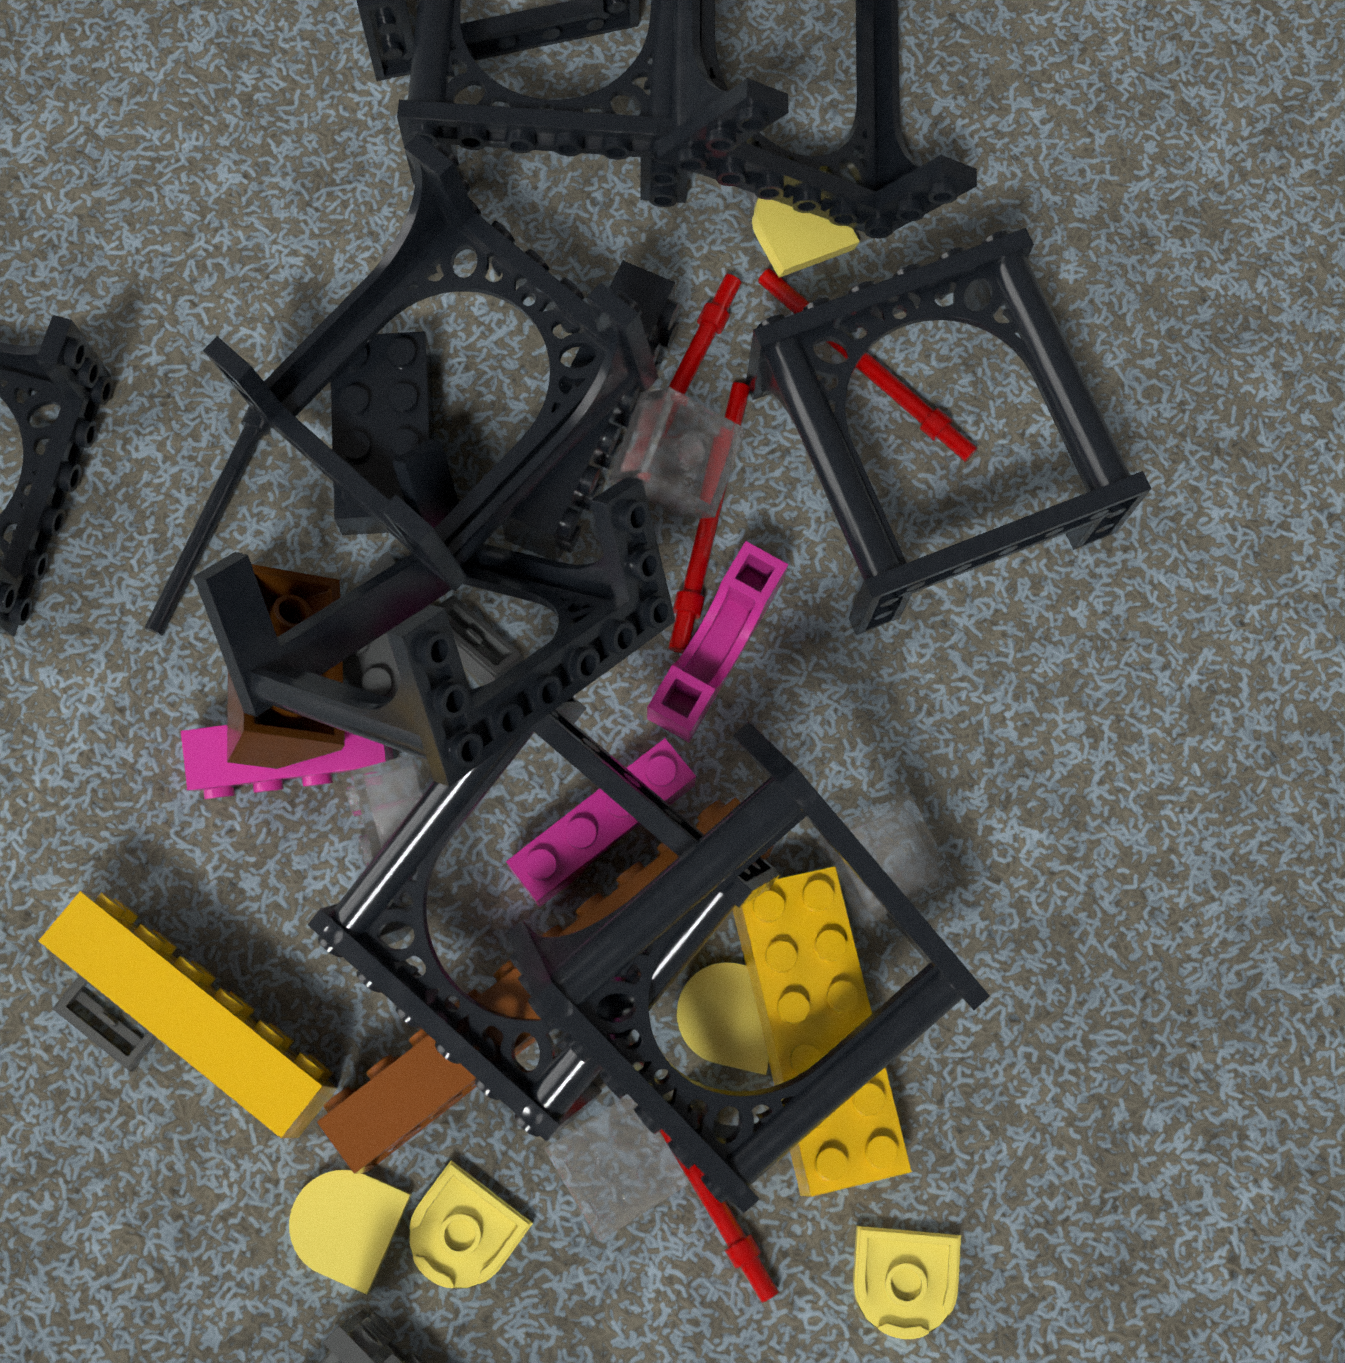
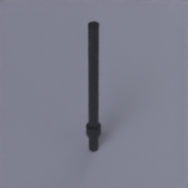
(204, 528)

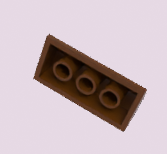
(279, 736)

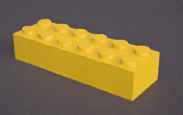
(808, 1002)
(189, 1015)

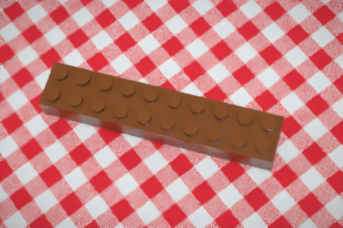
(422, 1084)

